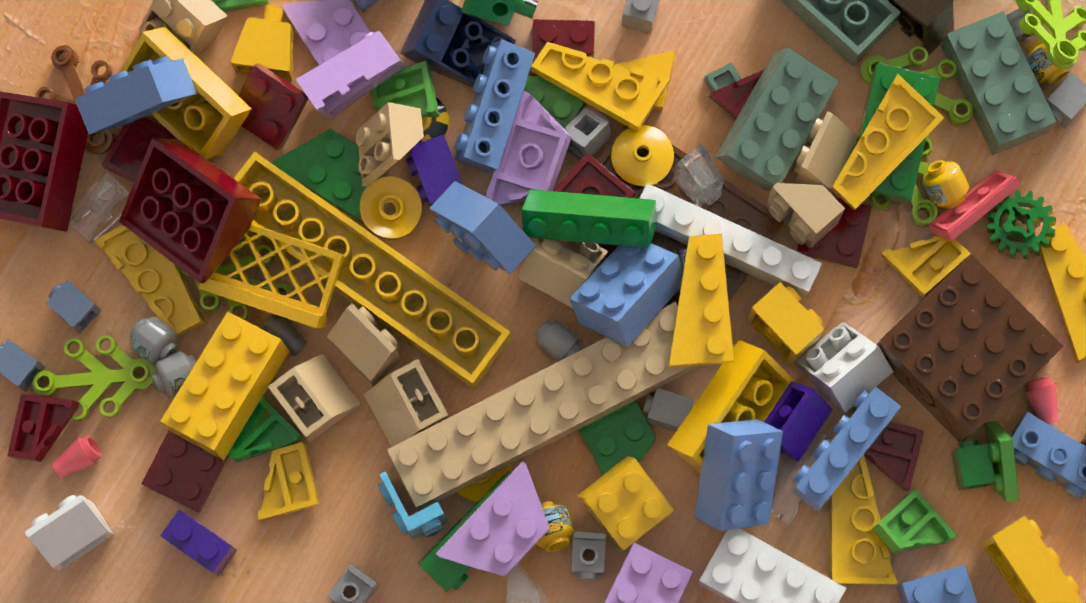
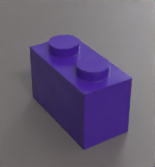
(434, 168)
(800, 416)
(198, 542)

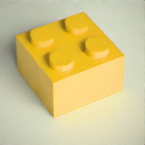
(786, 323)
(625, 503)

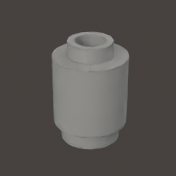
(557, 340)

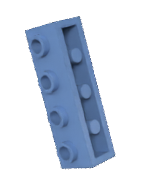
(494, 105)
(845, 450)
(1051, 453)

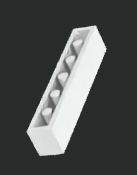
(740, 246)

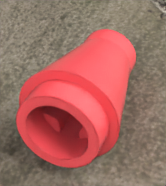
(1043, 399)
(78, 456)

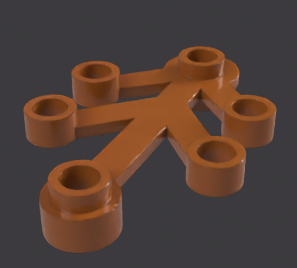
(68, 68)

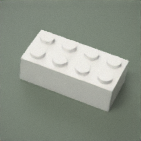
(755, 572)

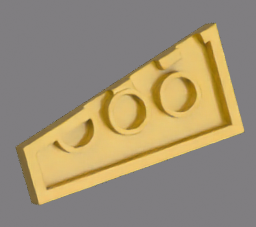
(612, 89)
(890, 136)
(1066, 269)
(153, 278)
(703, 314)
(856, 549)

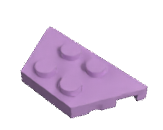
(326, 26)
(530, 155)
(501, 527)

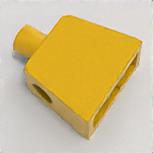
(266, 43)

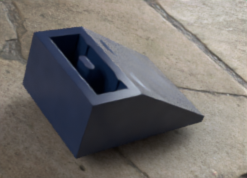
(451, 41)

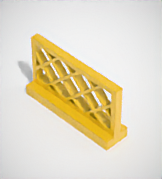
(273, 301)

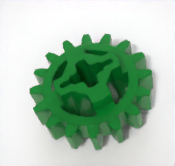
(1031, 217)

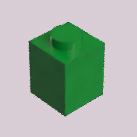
(973, 465)

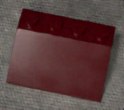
(39, 159)
(187, 208)

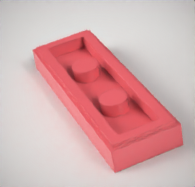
(976, 204)

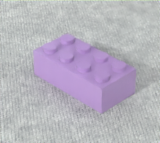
(648, 579)

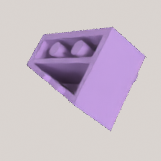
(350, 74)

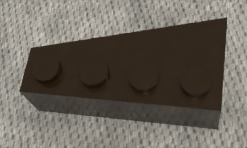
(926, 20)

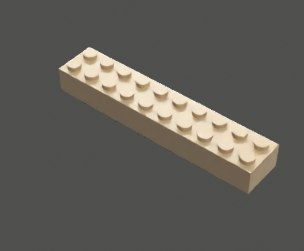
(536, 412)

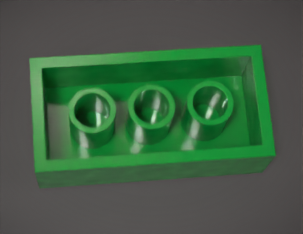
(901, 182)

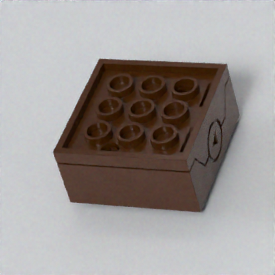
(967, 348)

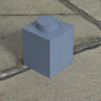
(72, 305)
(18, 365)

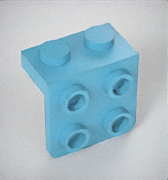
(427, 521)

